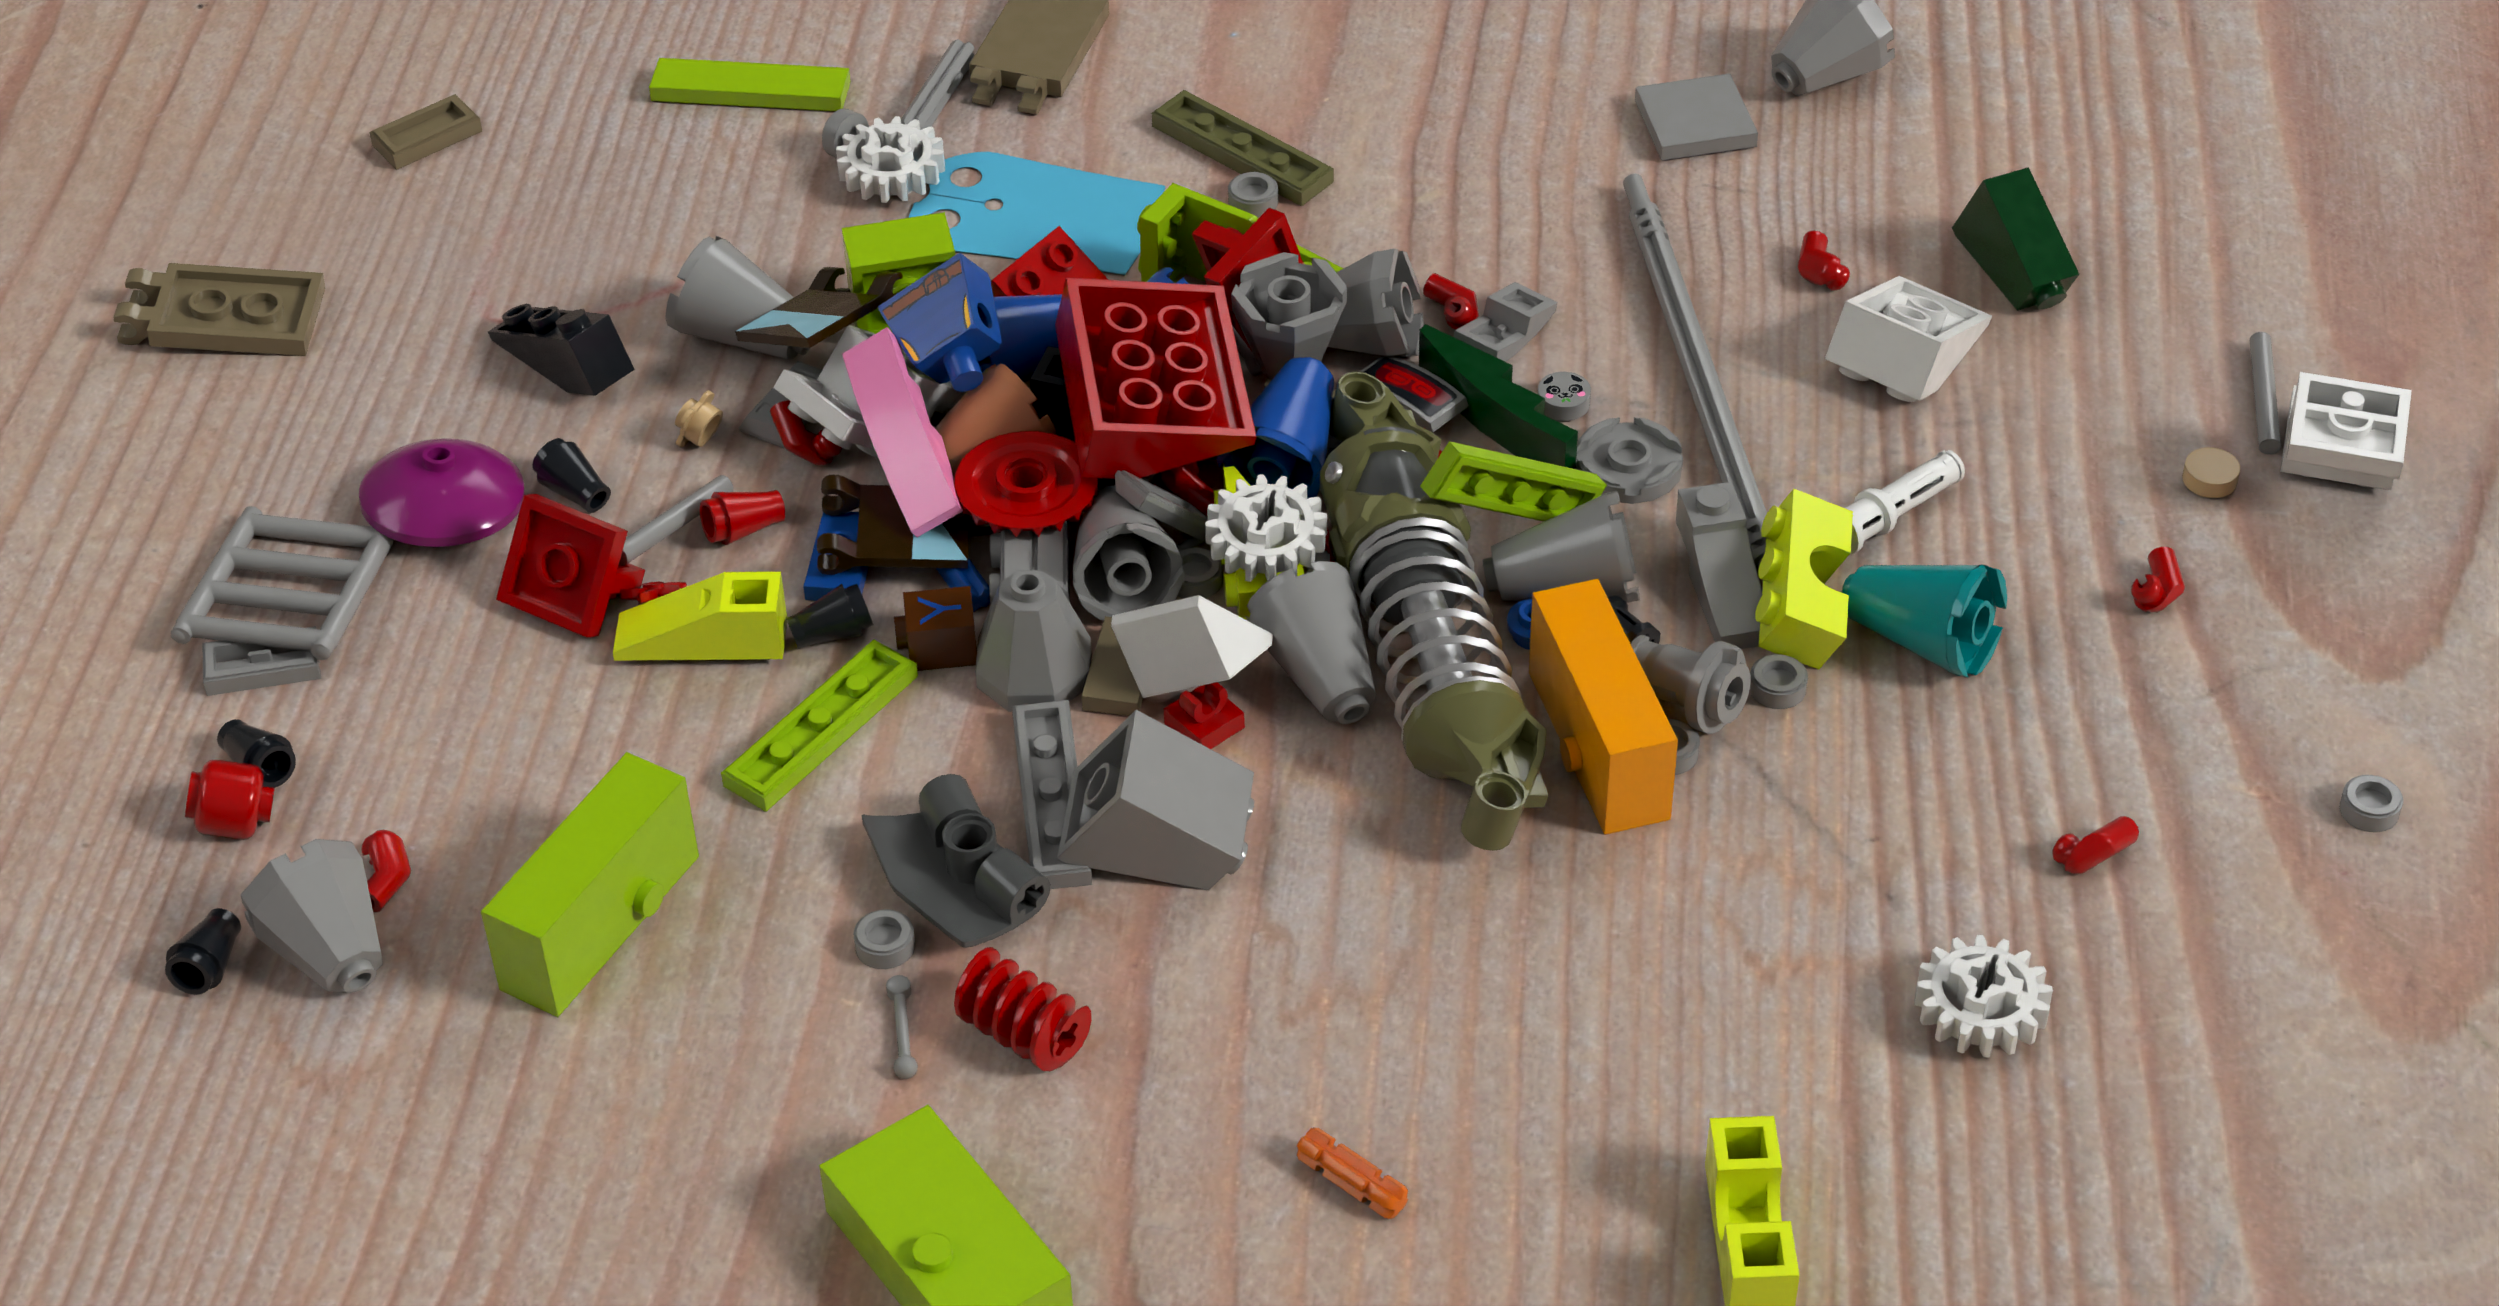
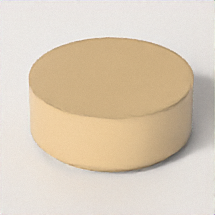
(2211, 472)

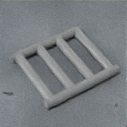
(236, 555)

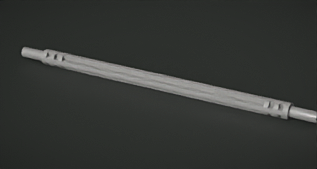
(1695, 359)

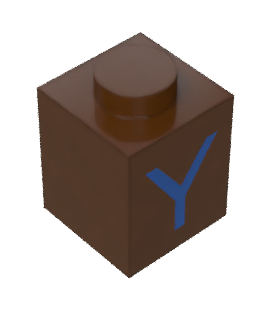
(938, 628)

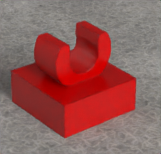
(1205, 715)

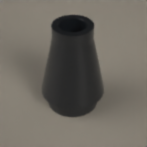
(568, 472)
(831, 617)
(258, 747)
(203, 953)

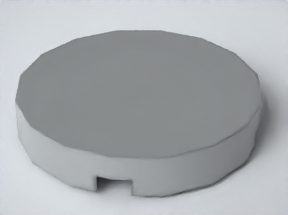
(1631, 458)

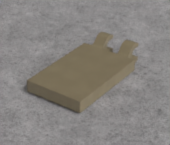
(1036, 49)
(222, 309)

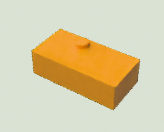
(1602, 707)

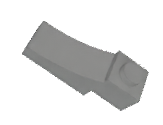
(1721, 561)

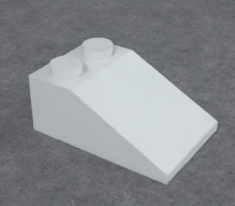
(1904, 337)

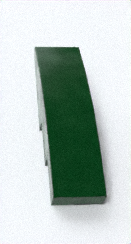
(1496, 404)

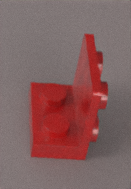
(1045, 268)

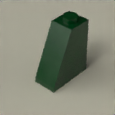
(2017, 241)

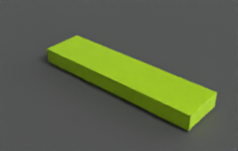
(750, 84)
(1508, 483)
(819, 725)

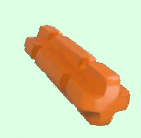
(1352, 1173)

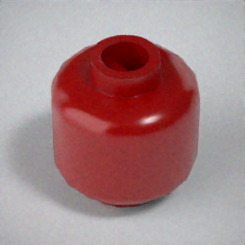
(228, 799)

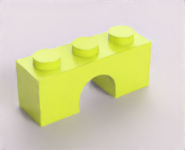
(1802, 551)
(1744, 1194)

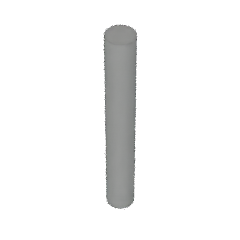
(2265, 393)
(671, 520)

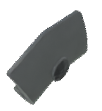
(953, 867)

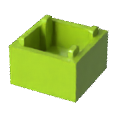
(900, 245)

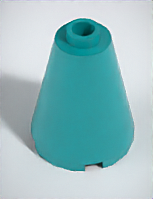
(1932, 610)

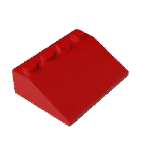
(1150, 375)

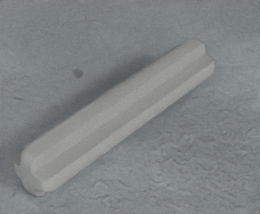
(940, 84)

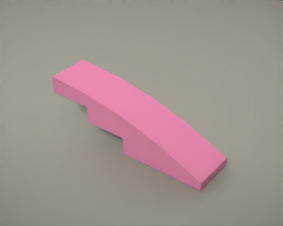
(902, 433)

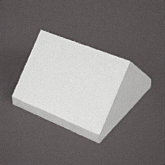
(1186, 644)

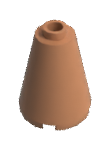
(992, 409)

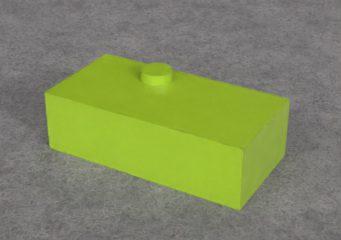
(591, 884)
(937, 1222)

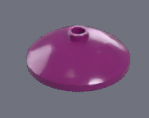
(441, 493)

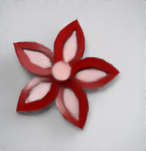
(651, 591)

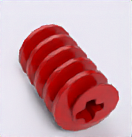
(1021, 1011)

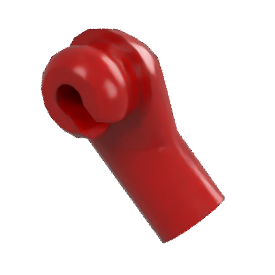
(1821, 266)
(1458, 300)
(1187, 486)
(2162, 585)
(2096, 847)
(390, 866)

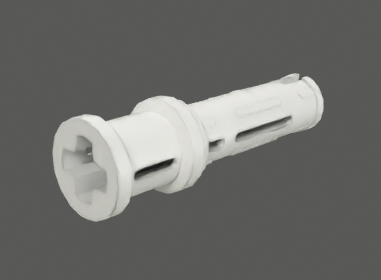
(1878, 510)

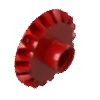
(1024, 483)

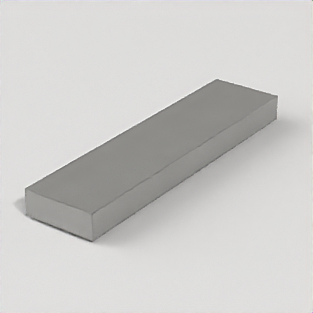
(1046, 772)

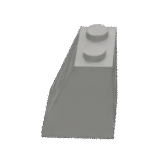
(1157, 807)

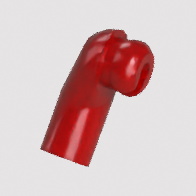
(800, 441)

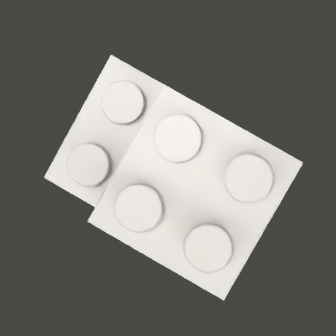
(832, 398)
(2346, 431)

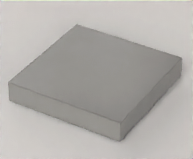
(1696, 117)

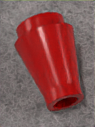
(738, 514)

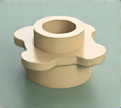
(698, 420)

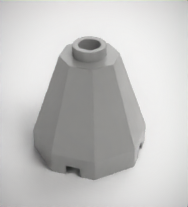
(1831, 44)
(1380, 307)
(1288, 309)
(1032, 643)
(318, 914)

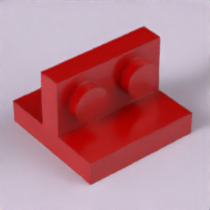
(1228, 251)
(565, 566)

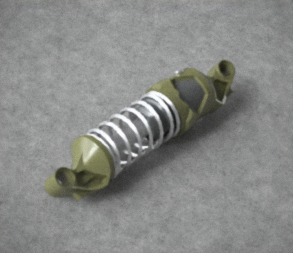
(1409, 563)

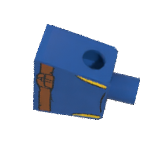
(947, 322)

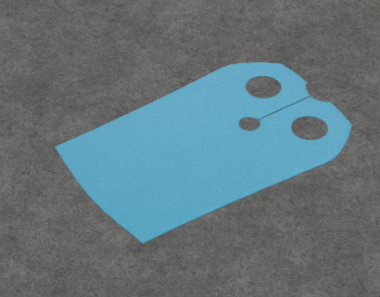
(1037, 198)

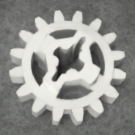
(890, 159)
(1265, 528)
(1983, 996)

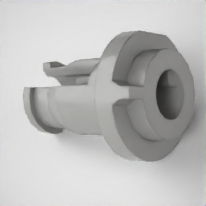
(1706, 684)

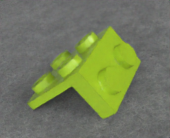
(1168, 230)

